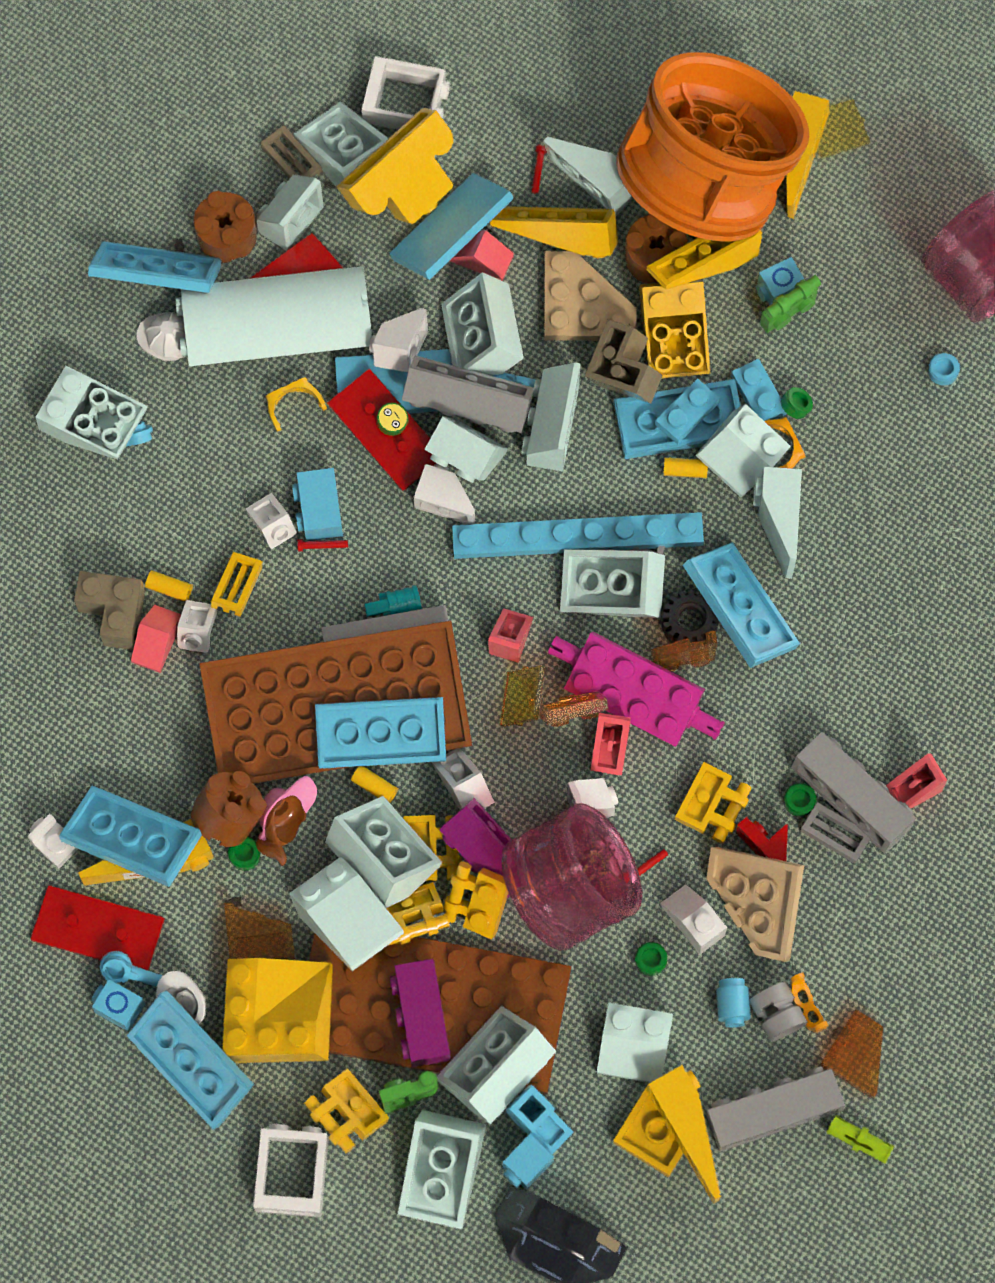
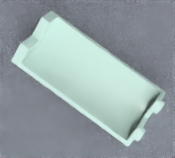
(275, 316)

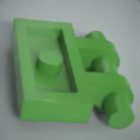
(785, 306)
(406, 1094)

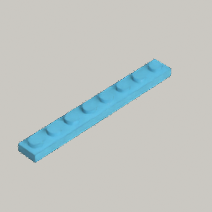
(577, 534)

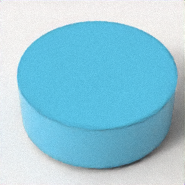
(943, 369)

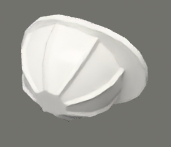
(161, 335)
(184, 992)

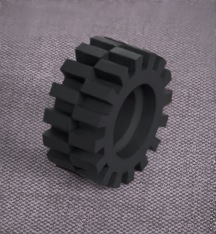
(684, 602)

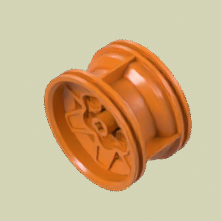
(712, 146)

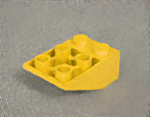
(675, 329)

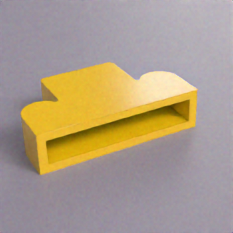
(403, 171)

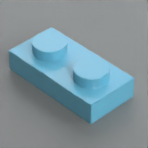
(758, 390)
(687, 411)

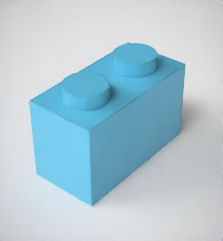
(319, 504)

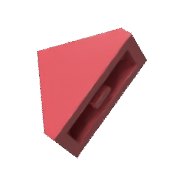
(485, 255)
(509, 635)
(155, 638)
(610, 744)
(918, 782)

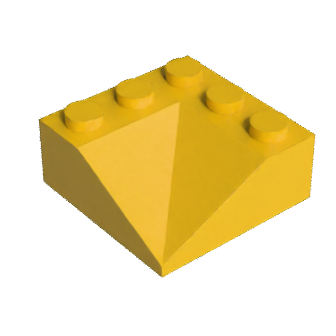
(277, 1010)

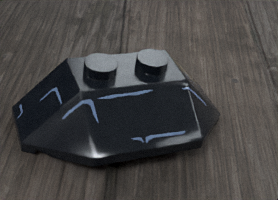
(555, 1241)

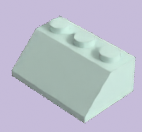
(482, 326)
(552, 417)
(382, 850)
(496, 1064)

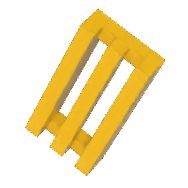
(229, 604)

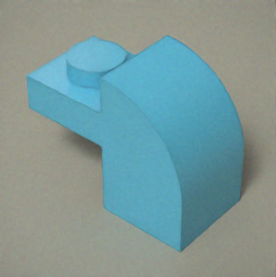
(537, 1117)

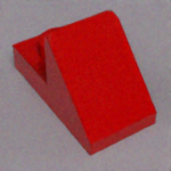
(755, 838)

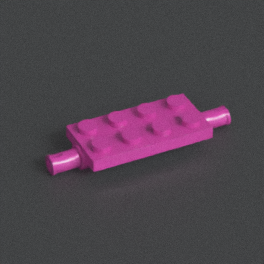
(636, 688)

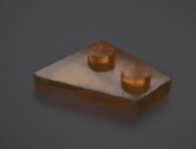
(685, 653)
(573, 706)
(257, 936)
(857, 1053)

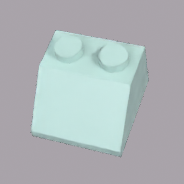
(290, 210)
(464, 449)
(742, 449)
(634, 1043)

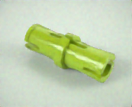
(860, 1139)

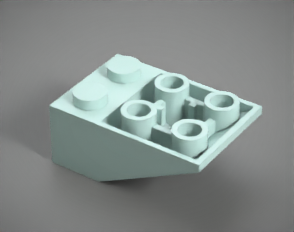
(89, 414)

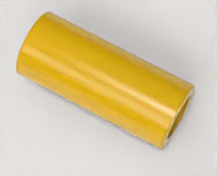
(685, 467)
(168, 586)
(374, 784)

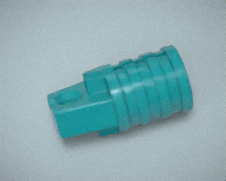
(395, 602)

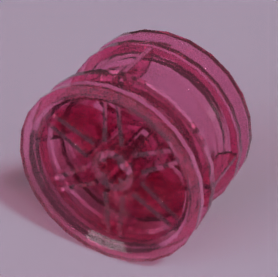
(965, 258)
(571, 877)

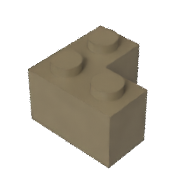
(617, 363)
(118, 601)

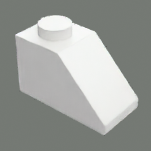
(399, 340)
(443, 495)
(463, 779)
(593, 793)
(694, 918)

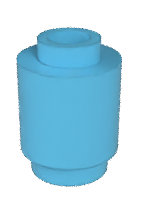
(733, 1002)

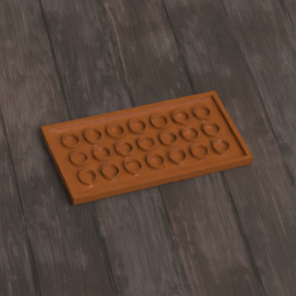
(267, 700)
(471, 989)

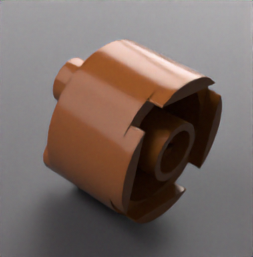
(225, 226)
(644, 236)
(228, 808)

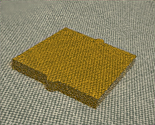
(842, 130)
(522, 696)

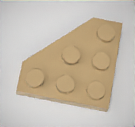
(580, 300)
(759, 897)

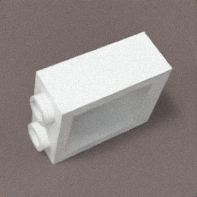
(404, 72)
(291, 1205)

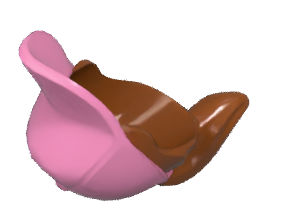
(283, 816)

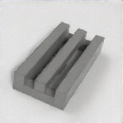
(828, 842)

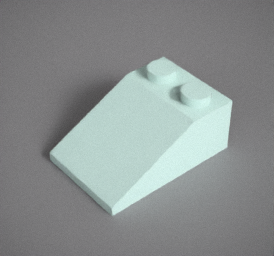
(339, 141)
(592, 171)
(779, 505)
(612, 583)
(345, 913)
(441, 1168)

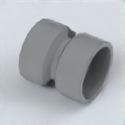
(782, 1022)

